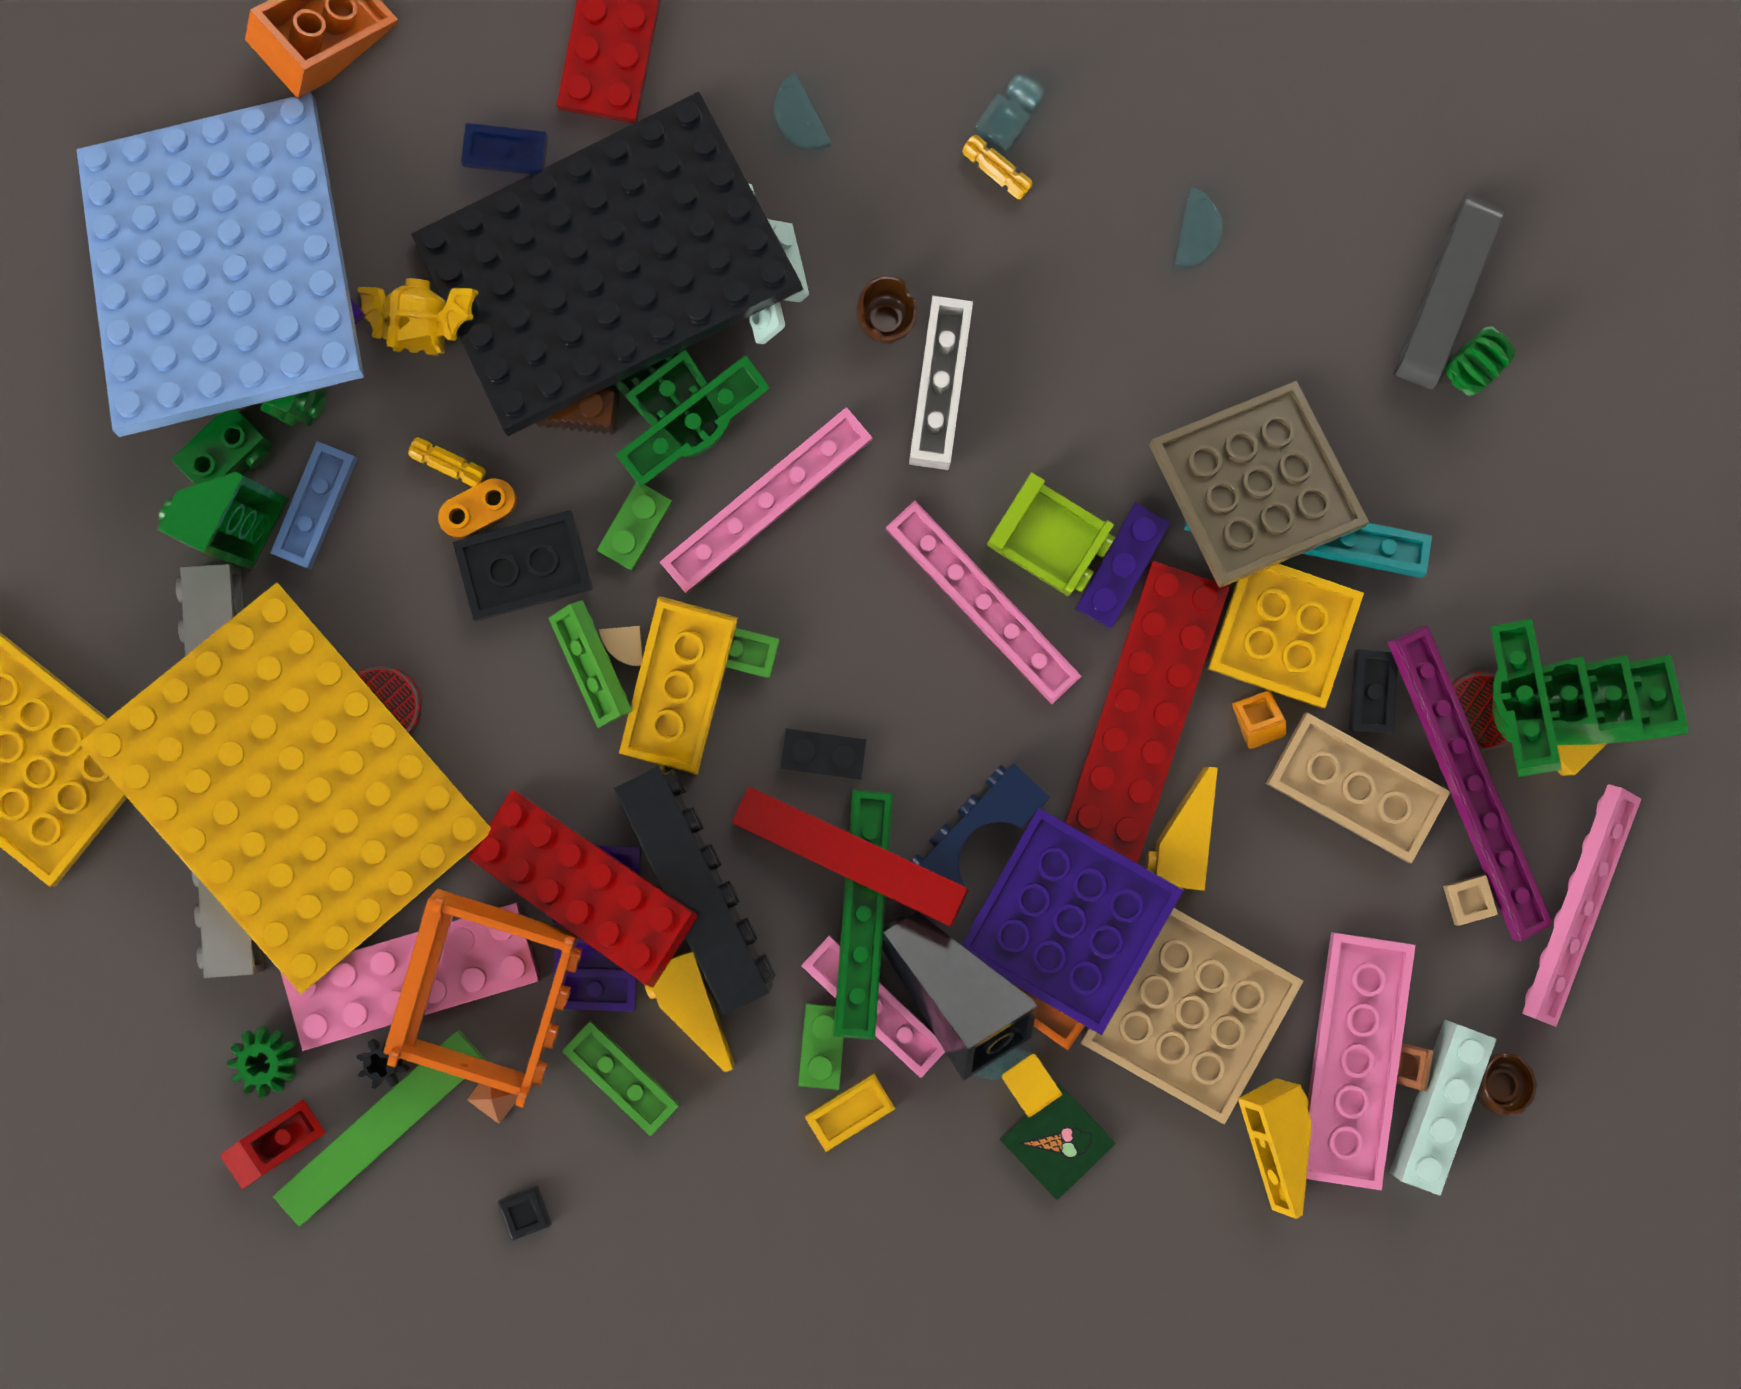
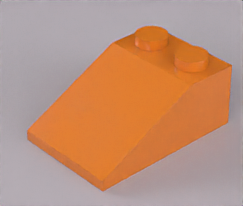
(315, 39)

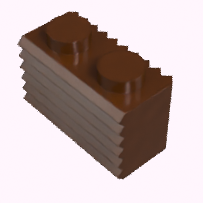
(593, 413)

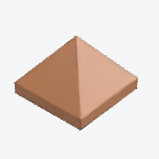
(1414, 1067)
(492, 1101)

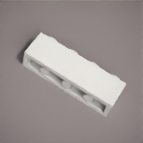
(940, 382)

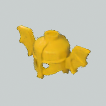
(416, 316)

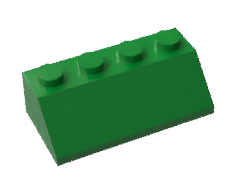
(224, 517)

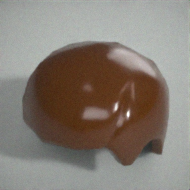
(886, 309)
(1507, 1085)

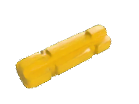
(997, 167)
(446, 462)

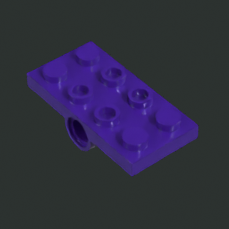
(598, 980)

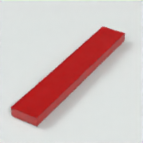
(850, 856)

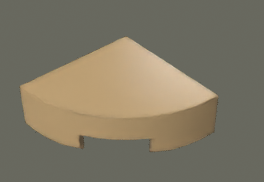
(624, 644)

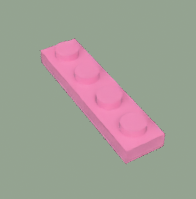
(894, 1022)

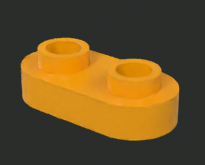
(477, 511)

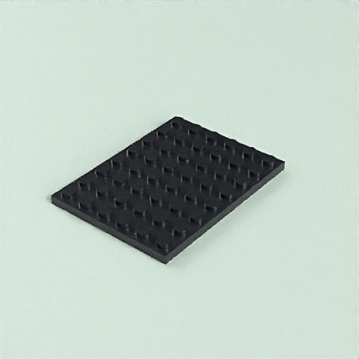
(607, 262)

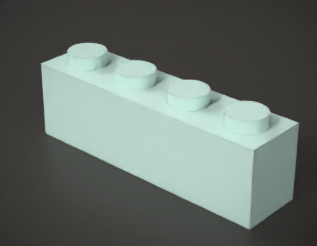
(1443, 1109)

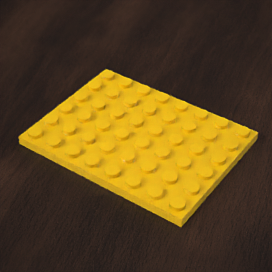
(287, 787)

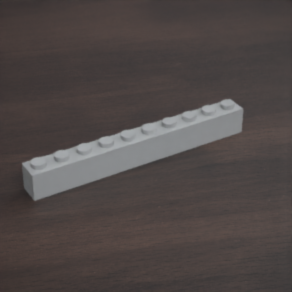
(209, 600)

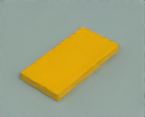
(678, 685)

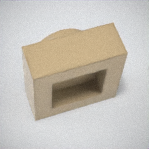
(1470, 900)

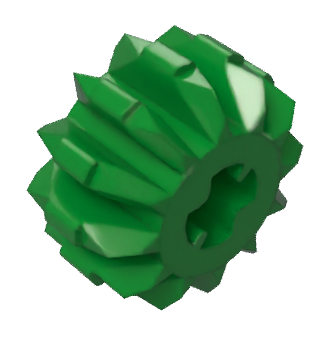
(1480, 360)
(248, 1067)

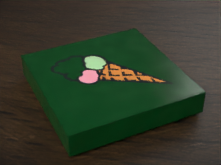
(1058, 1143)

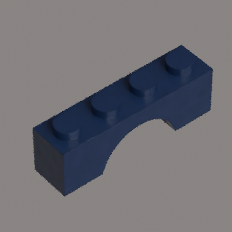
(1009, 799)

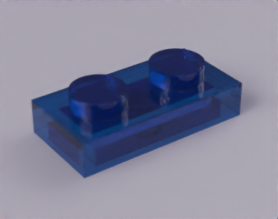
(504, 149)

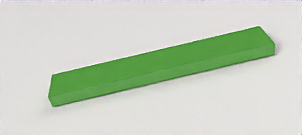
(370, 1136)

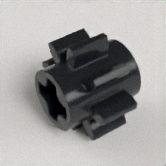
(372, 1070)

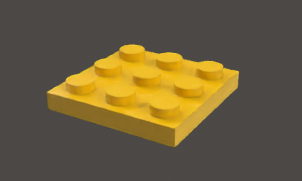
(1286, 633)

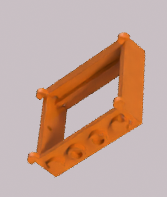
(420, 976)

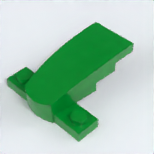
(683, 410)
(1576, 700)

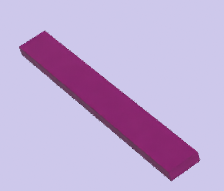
(1470, 783)

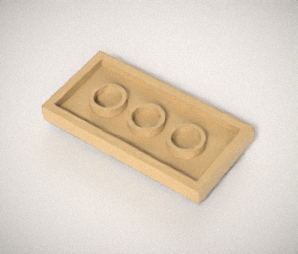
(1358, 787)

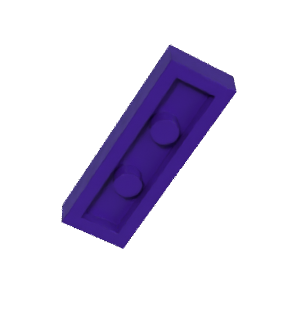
(1122, 565)

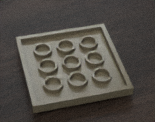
(1258, 484)

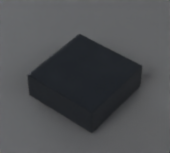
(524, 1213)

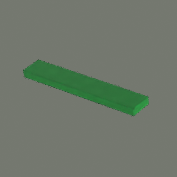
(862, 926)

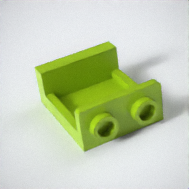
(1051, 536)

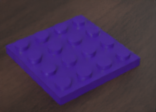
(1071, 920)

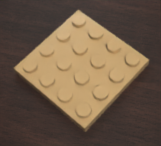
(1197, 1016)

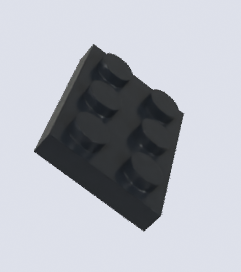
(522, 565)

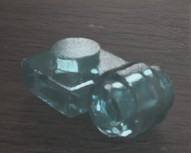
(1005, 119)

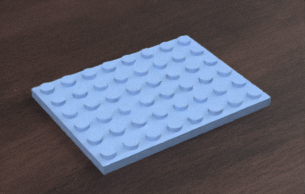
(217, 265)

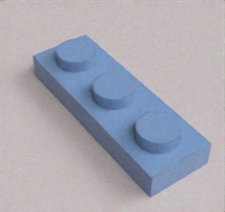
(314, 505)

